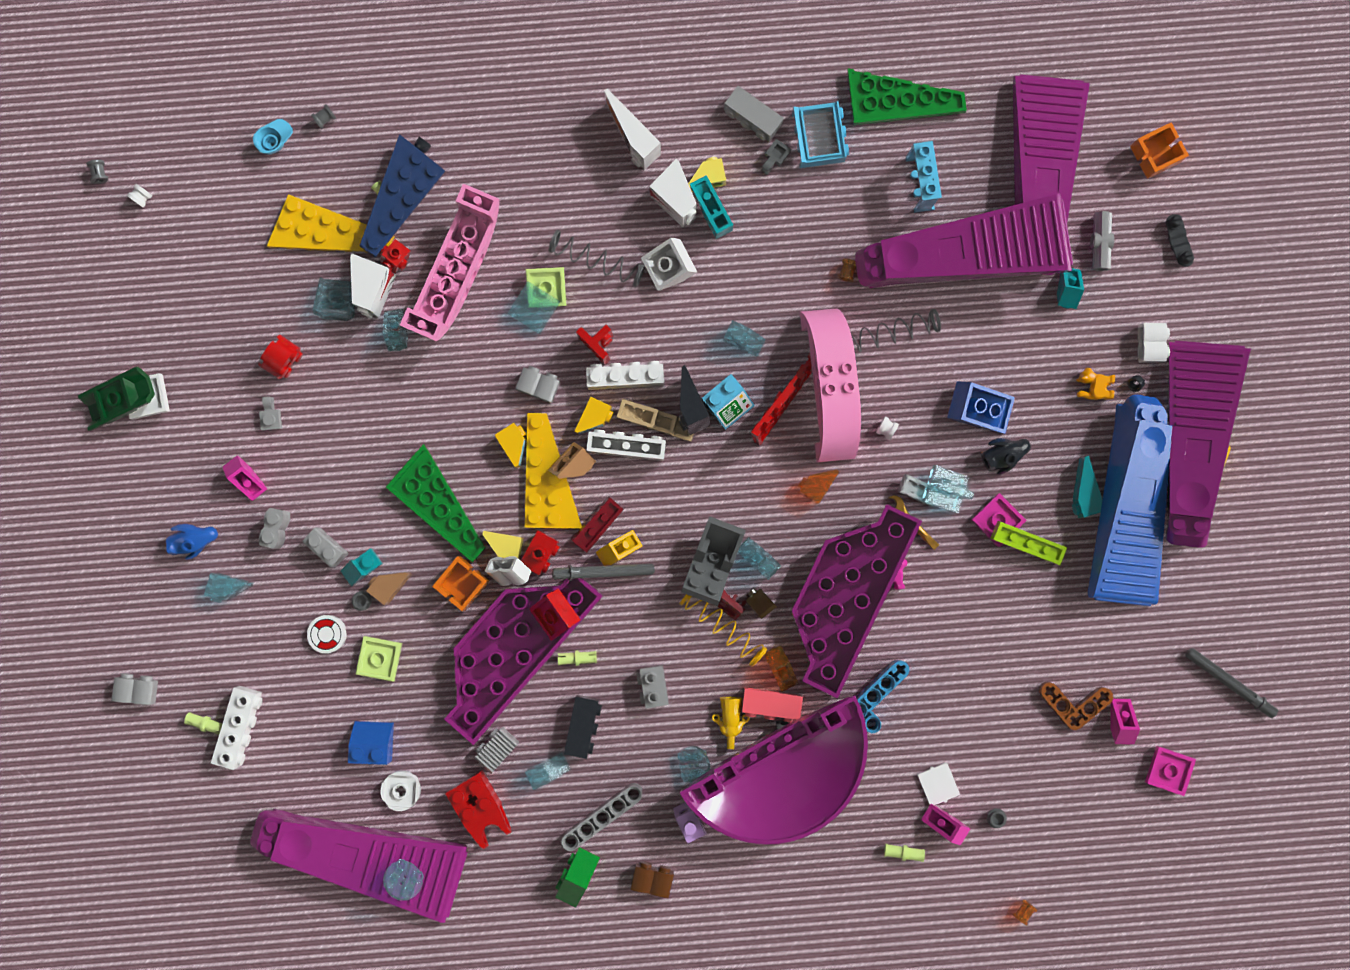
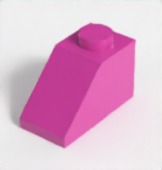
(244, 478)
(1123, 722)
(945, 824)

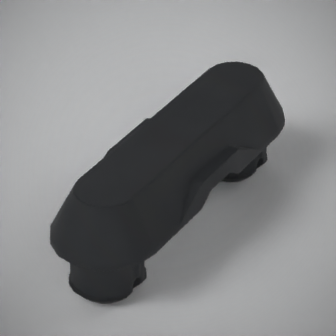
(1178, 240)

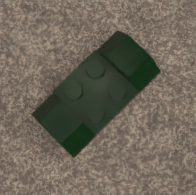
(117, 397)

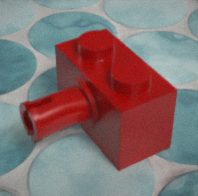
(540, 552)

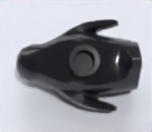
(1004, 454)

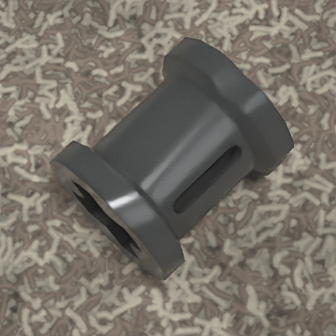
(323, 116)
(97, 171)

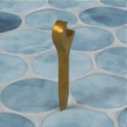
(925, 536)

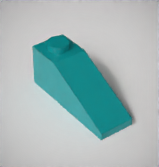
(711, 207)
(1086, 493)

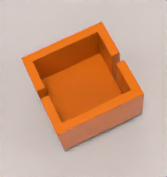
(1156, 152)
(461, 583)

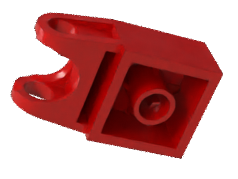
(481, 813)

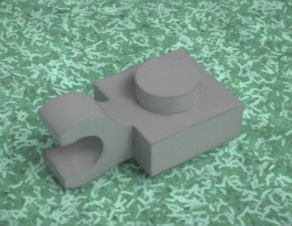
(270, 418)

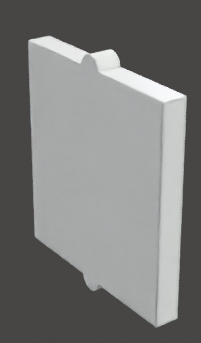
(938, 784)

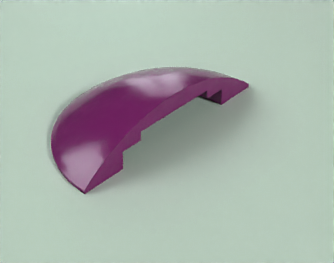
(786, 780)

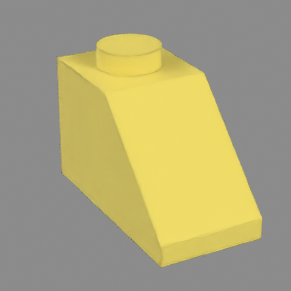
(713, 169)
(504, 544)

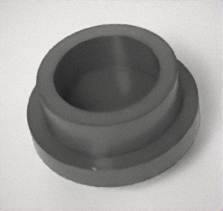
(361, 600)
(996, 818)

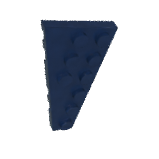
(403, 188)

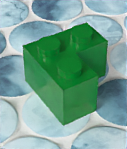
(576, 878)

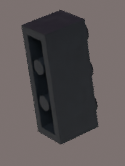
(582, 726)

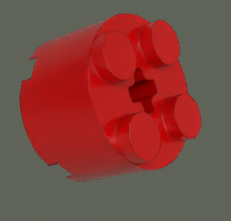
(279, 357)

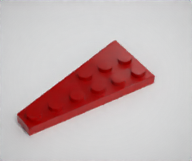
(781, 403)

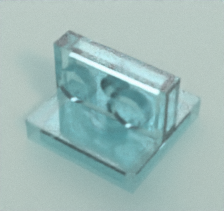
(946, 489)

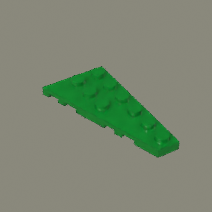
(894, 99)
(429, 495)

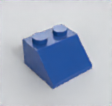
(371, 743)

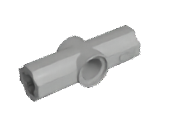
(1102, 241)

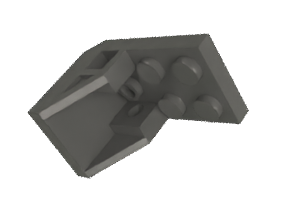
(713, 561)

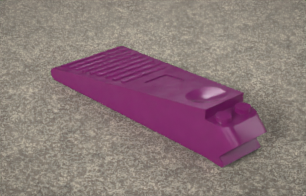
(1047, 136)
(994, 244)
(1202, 413)
(359, 857)

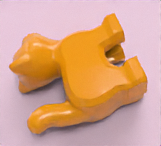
(1097, 385)

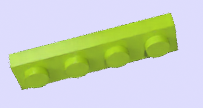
(1028, 542)

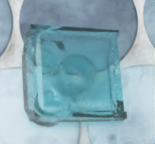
(334, 300)

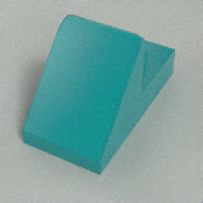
(361, 567)

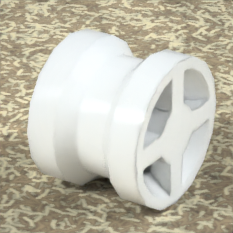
(139, 195)
(887, 428)

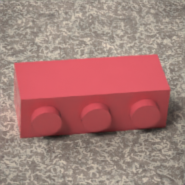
(771, 704)

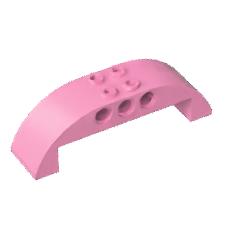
(455, 265)
(834, 384)

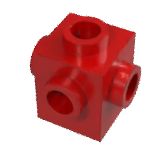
(395, 256)

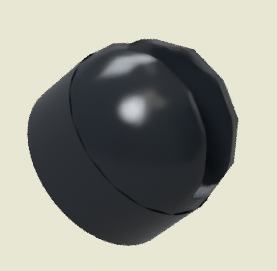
(422, 145)
(1131, 383)

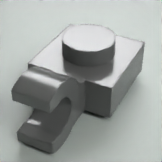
(776, 155)

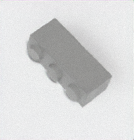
(753, 114)

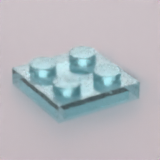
(533, 307)

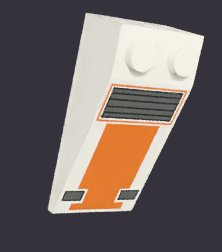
(638, 139)

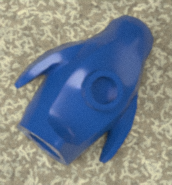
(189, 539)

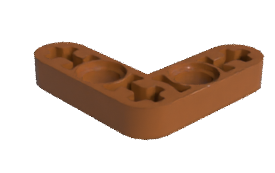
(1070, 710)

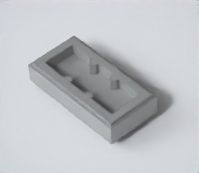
(913, 488)

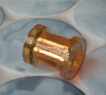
(847, 270)
(1025, 912)

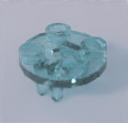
(693, 763)
(410, 885)

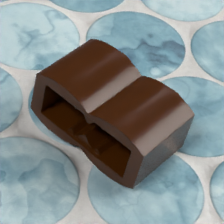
(652, 879)

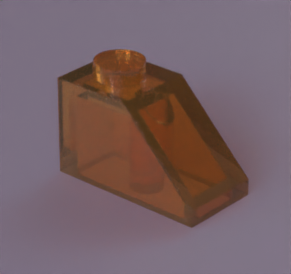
(817, 485)
(781, 668)

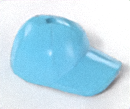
(273, 133)

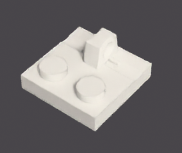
(158, 404)

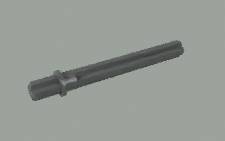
(602, 571)
(1243, 691)

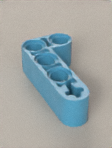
(881, 692)

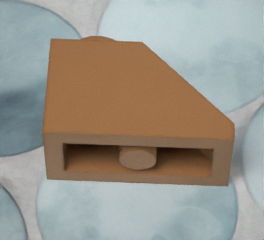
(573, 462)
(387, 586)

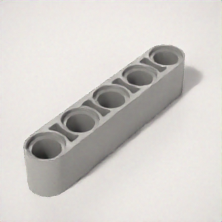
(597, 825)

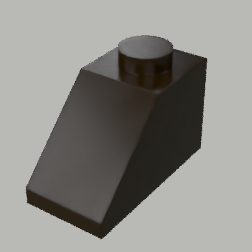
(759, 602)

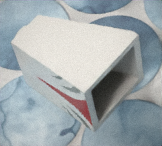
(674, 194)
(369, 285)

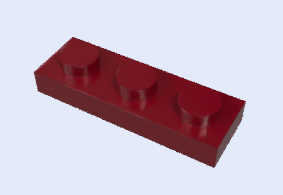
(597, 524)

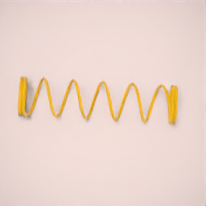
(757, 657)

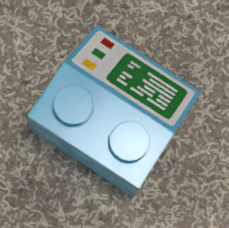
(727, 401)

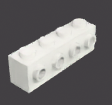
(625, 376)
(626, 446)
(237, 727)

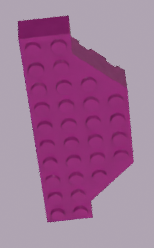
(847, 594)
(506, 653)

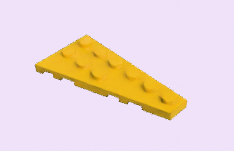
(316, 228)
(547, 497)

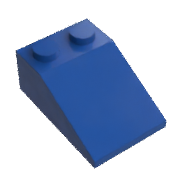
(980, 407)

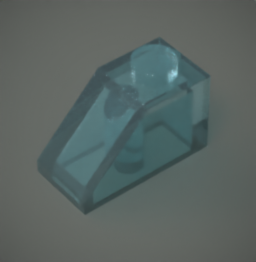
(394, 335)
(744, 338)
(758, 558)
(225, 587)
(547, 770)

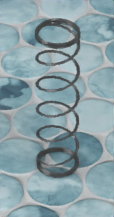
(554, 242)
(931, 315)

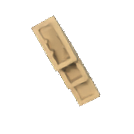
(652, 419)

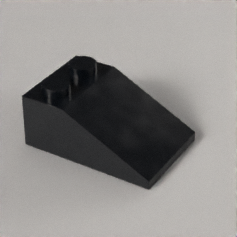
(692, 410)

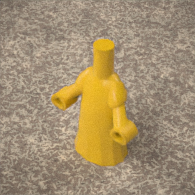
(730, 716)

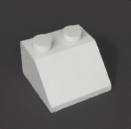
(668, 264)

